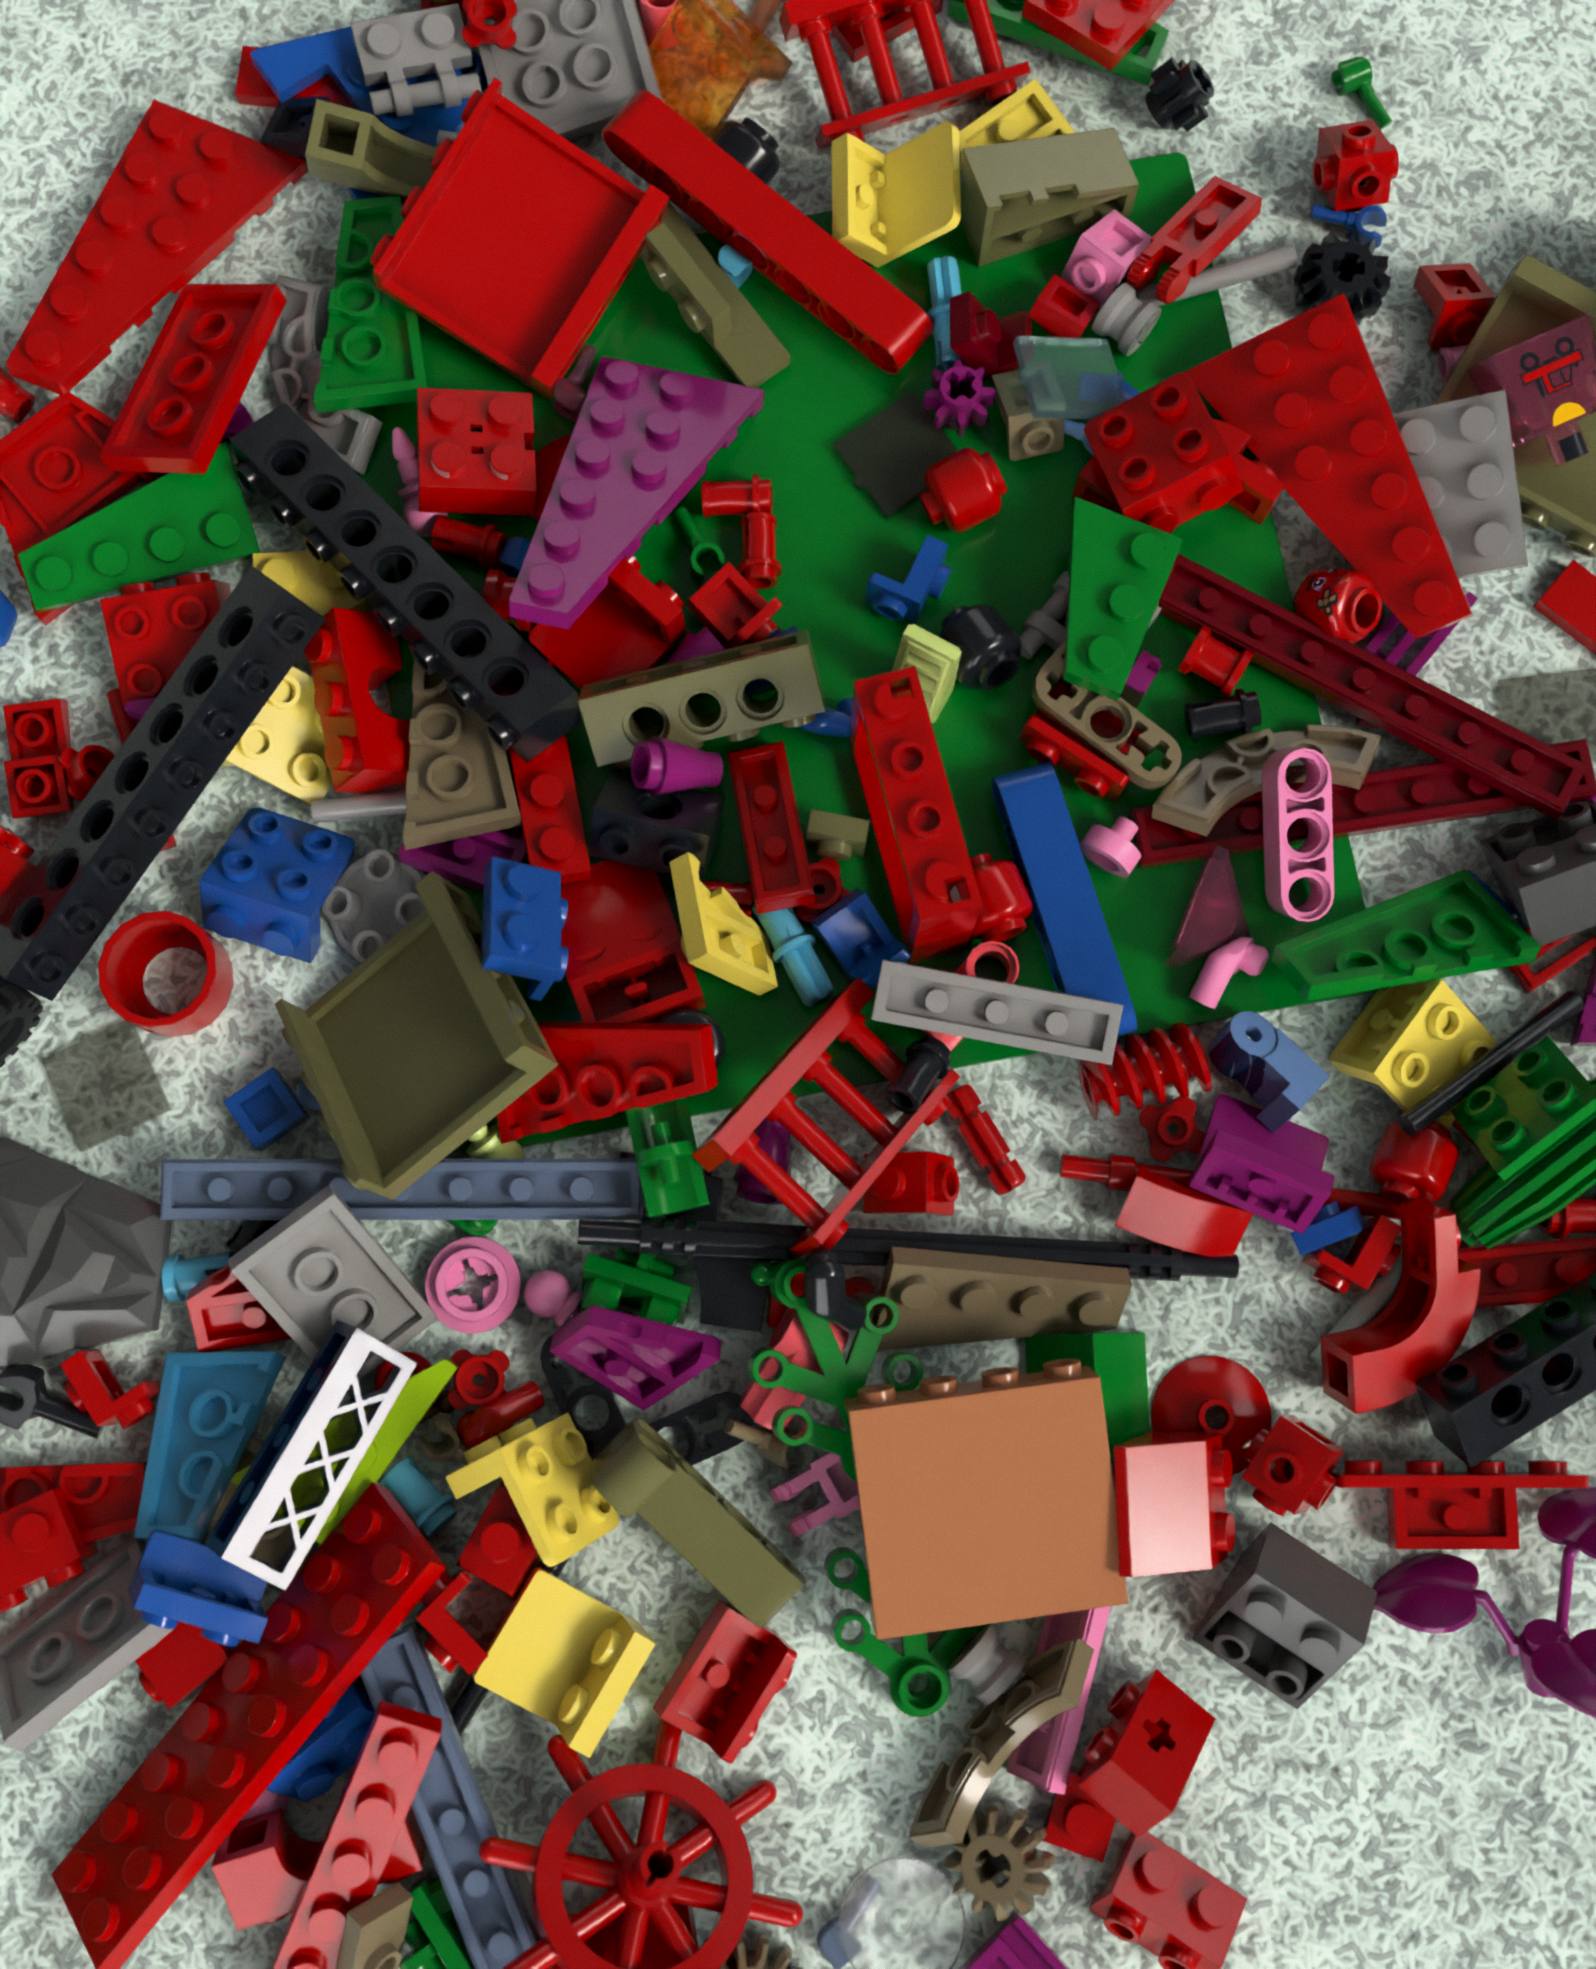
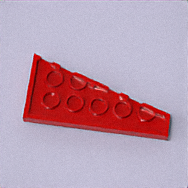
(1338, 449)

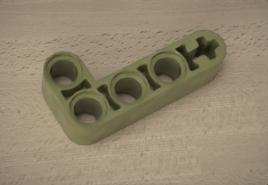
(651, 1478)

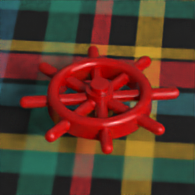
(643, 1875)

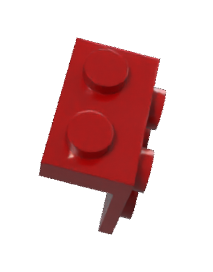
(1164, 455)
(157, 629)
(619, 632)

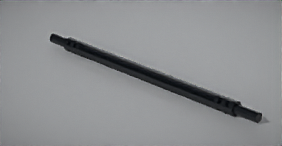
(873, 1246)

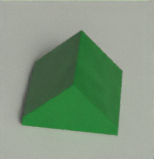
(1122, 1371)

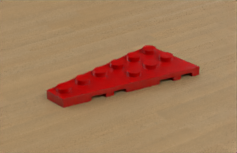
(149, 234)

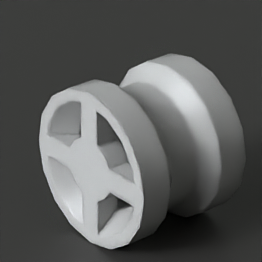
(1126, 319)
(987, 1664)

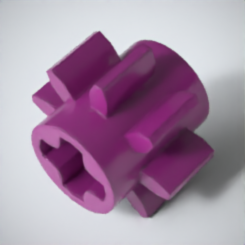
(959, 398)

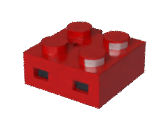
(475, 452)

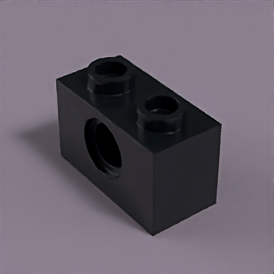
(654, 828)

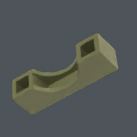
(364, 153)

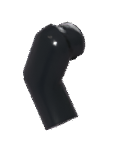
(826, 1291)

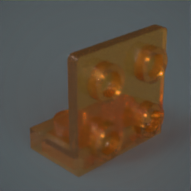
(709, 58)

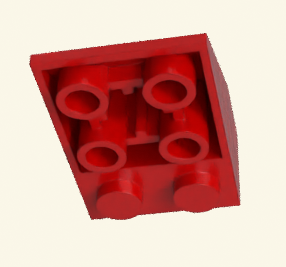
(625, 948)

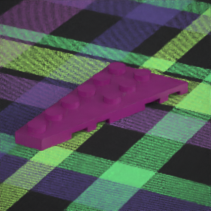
(624, 469)

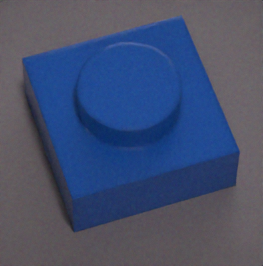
(266, 1109)
(1329, 1227)

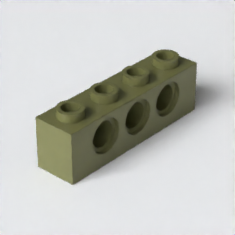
(782, 660)

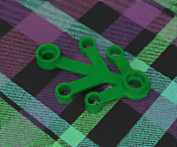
(839, 1377)
(915, 1650)

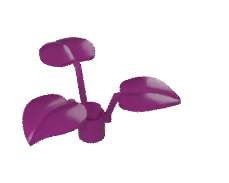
(1441, 1596)

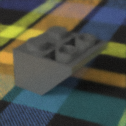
(1548, 871)
(1287, 1616)

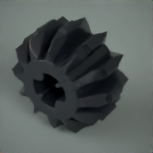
(1335, 260)

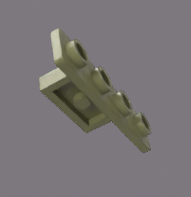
(712, 302)

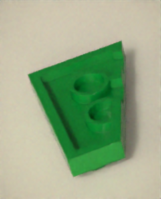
(1113, 592)

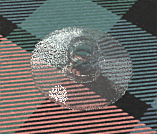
(910, 1884)

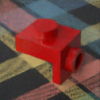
(733, 609)
(914, 1186)
(1370, 1255)
(96, 1390)

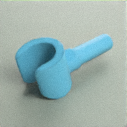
(734, 264)

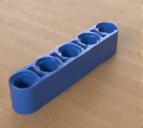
(1060, 888)

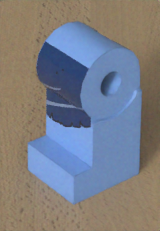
(1266, 1066)

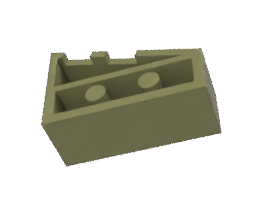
(1041, 190)

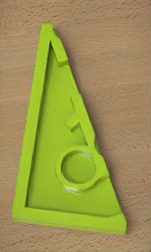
(398, 1426)

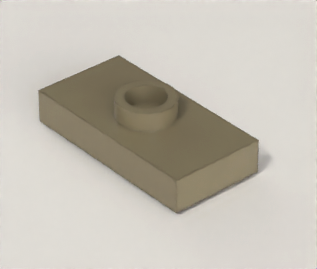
(376, 1931)

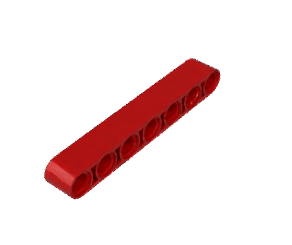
(768, 231)

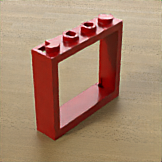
(912, 814)

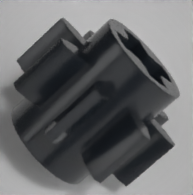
(1179, 94)

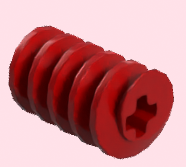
(1144, 1068)

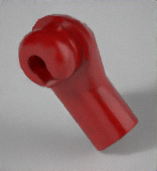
(499, 1414)

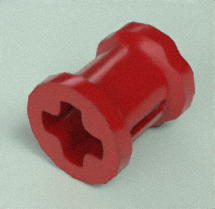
(1215, 661)

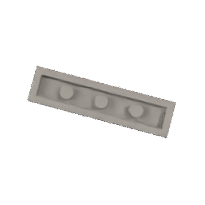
(997, 1012)

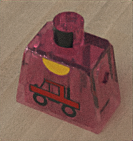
(1546, 387)

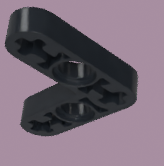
(616, 1422)

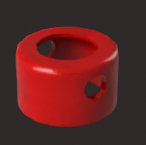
(134, 947)

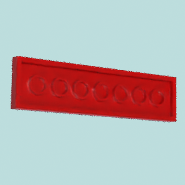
(245, 1726)

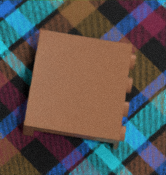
(985, 1499)

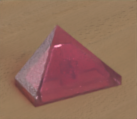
(1212, 914)

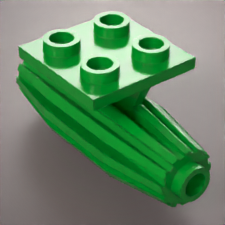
(1538, 1144)

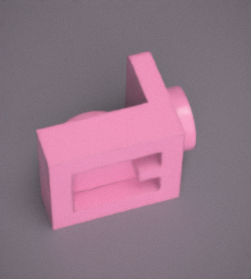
(1105, 256)

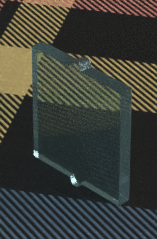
(1068, 376)

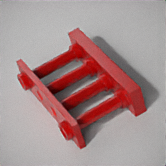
(814, 22)
(774, 1101)

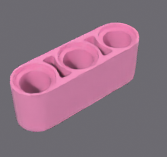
(1315, 857)

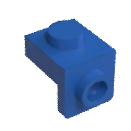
(925, 580)
(858, 937)

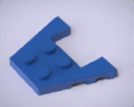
(303, 61)

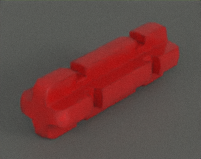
(984, 1140)

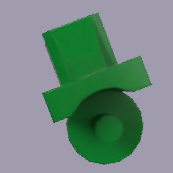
(663, 1152)
(637, 1283)
(439, 1923)

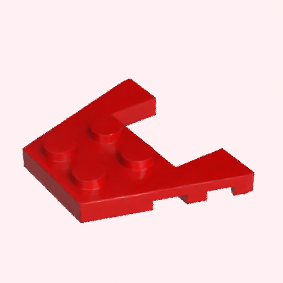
(56, 475)

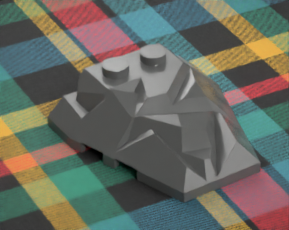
(73, 1258)

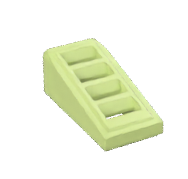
(935, 665)

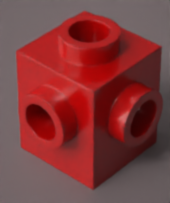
(1354, 165)
(1312, 1460)

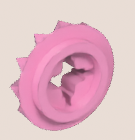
(448, 1273)

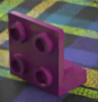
(1260, 1170)

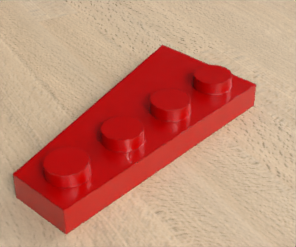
(99, 1495)

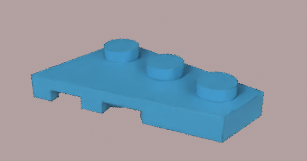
(199, 1435)

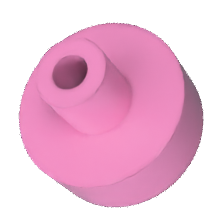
(1112, 847)

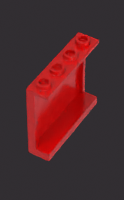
(516, 241)

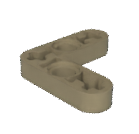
(1074, 717)

